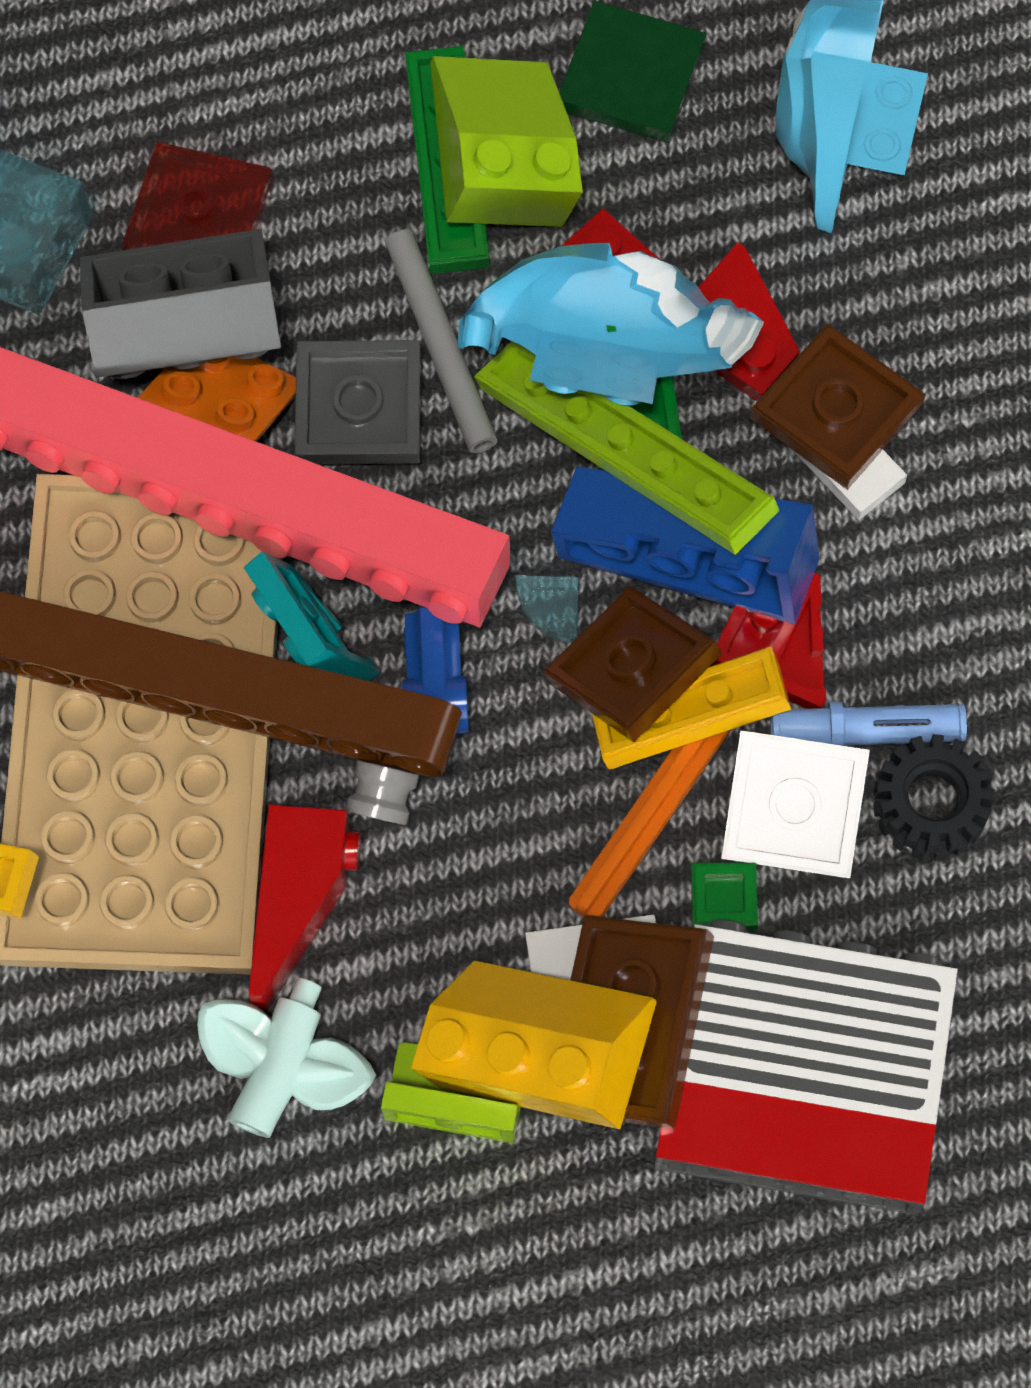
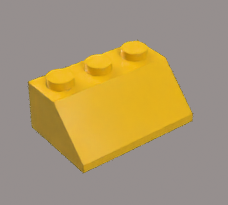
(536, 1042)

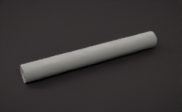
(441, 341)

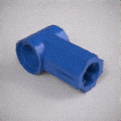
(435, 661)

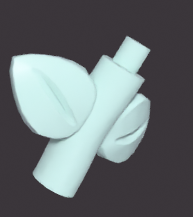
(280, 1057)

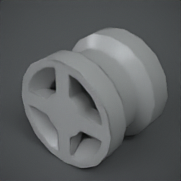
(381, 792)

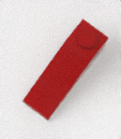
(299, 886)

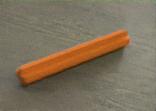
(642, 826)

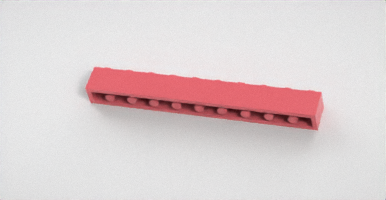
(250, 491)

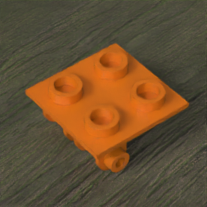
(226, 393)

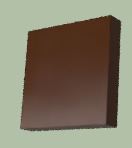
(837, 406)
(632, 663)

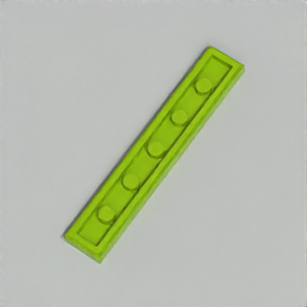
(634, 451)

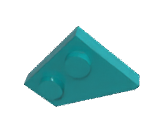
(305, 619)

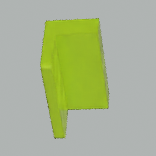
(420, 1103)

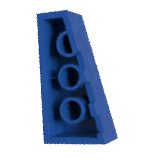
(629, 535)

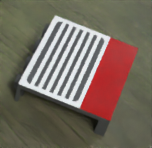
(814, 1070)

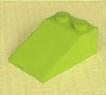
(504, 143)

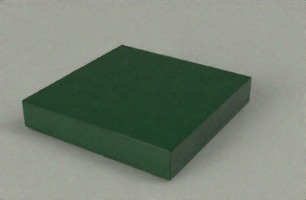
(631, 71)

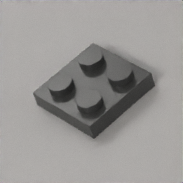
(358, 402)

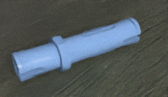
(856, 724)

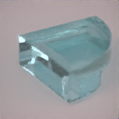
(550, 604)

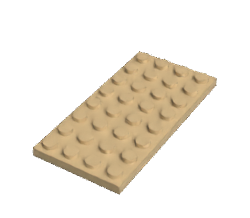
(135, 811)

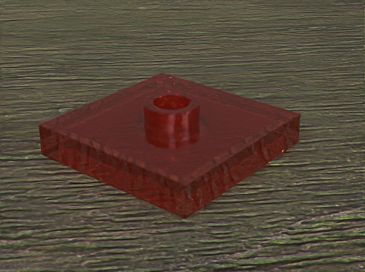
(195, 197)

